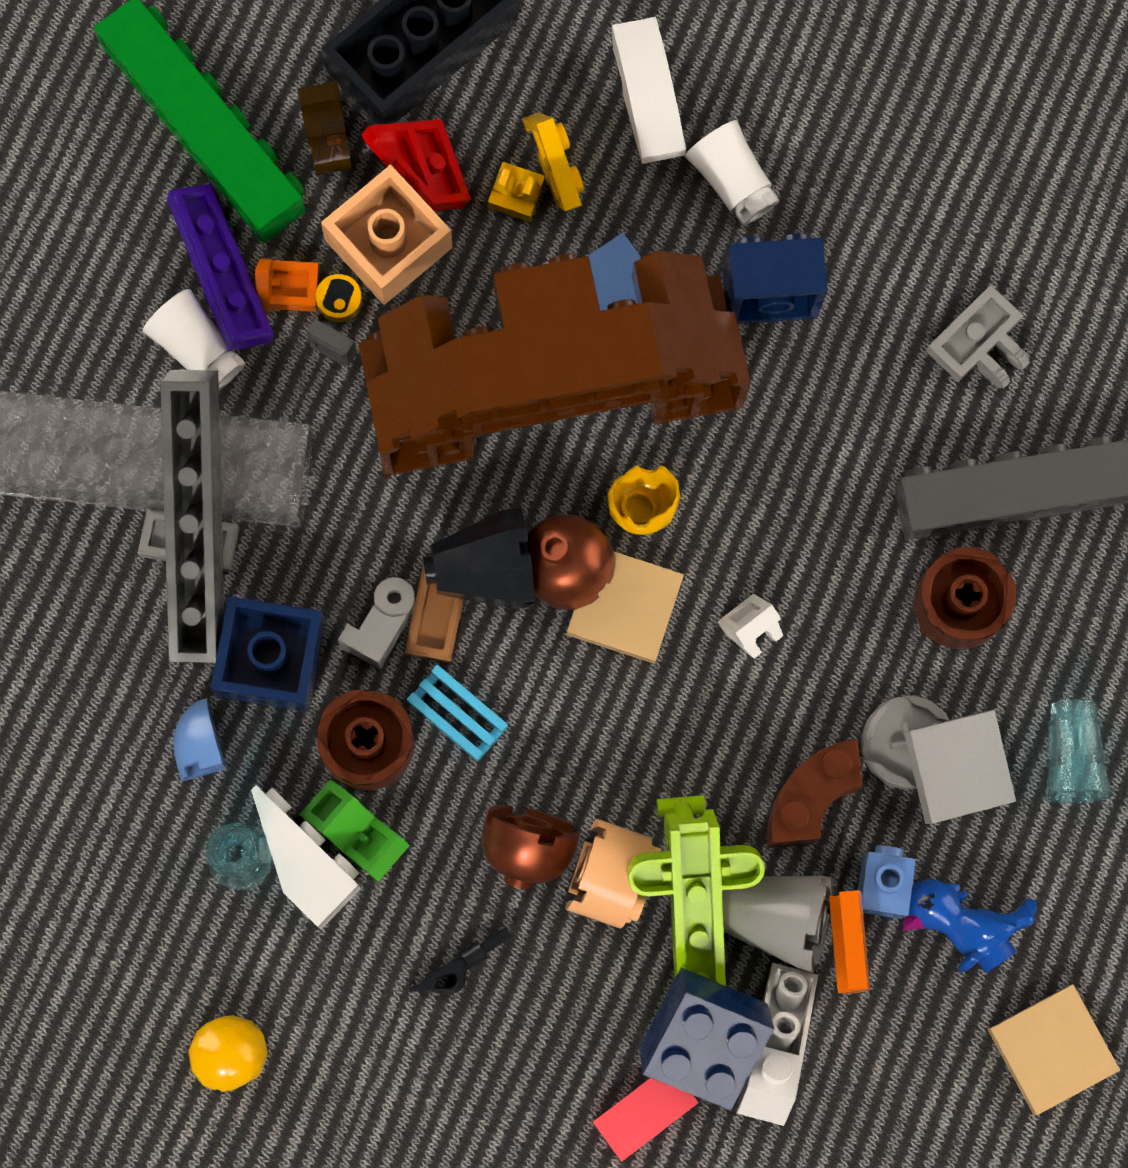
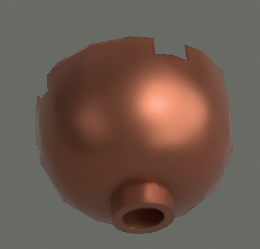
(569, 561)
(527, 846)

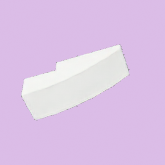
(648, 90)

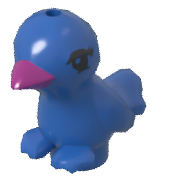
(975, 933)

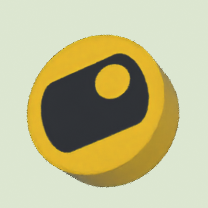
(338, 298)

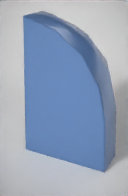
(197, 743)

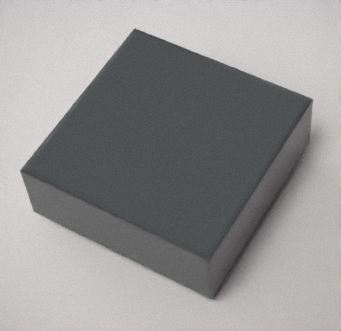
(331, 343)

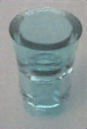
(1076, 754)
(255, 859)

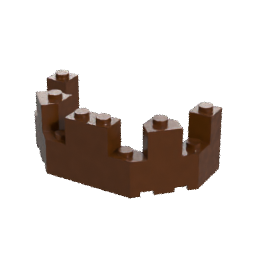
(551, 357)

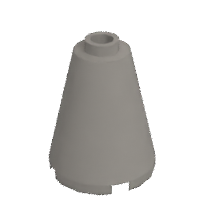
(781, 917)

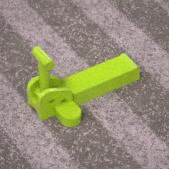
(694, 875)

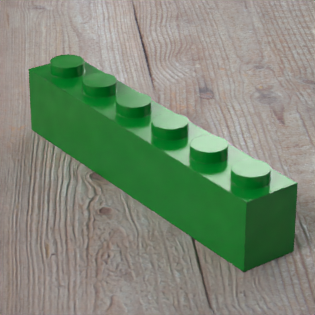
(200, 119)

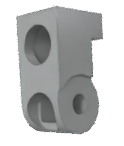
(383, 624)

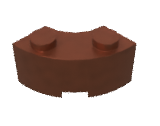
(810, 791)

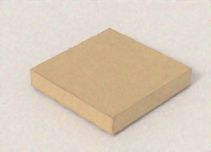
(630, 610)
(1053, 1049)

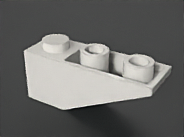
(305, 871)
(776, 1076)

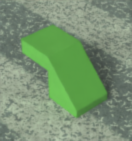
(354, 830)

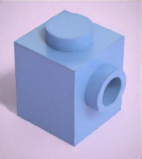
(886, 882)

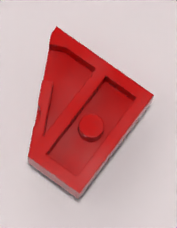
(423, 158)

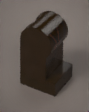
(325, 127)

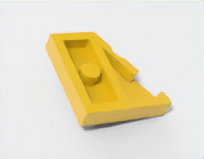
(551, 142)

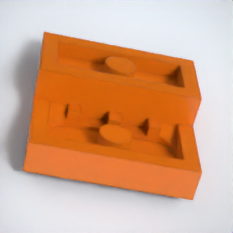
(849, 942)

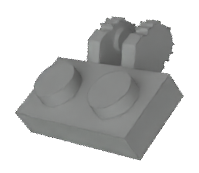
(976, 334)

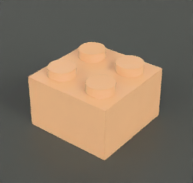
(387, 234)

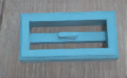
(427, 687)

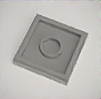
(959, 766)

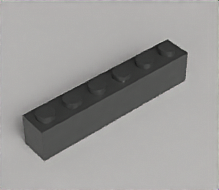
(1013, 488)
(192, 514)

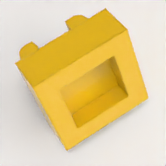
(516, 191)

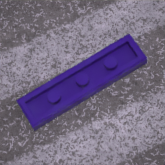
(220, 267)

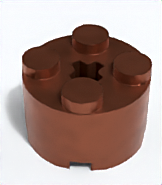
(985, 583)
(373, 714)

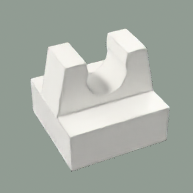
(750, 621)

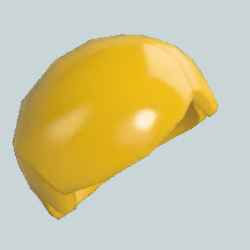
(644, 500)
(227, 1053)

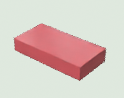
(642, 1116)

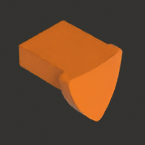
(287, 284)

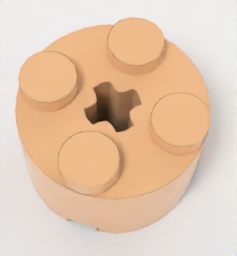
(602, 876)

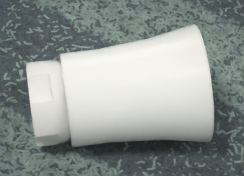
(733, 172)
(192, 337)

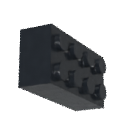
(411, 48)

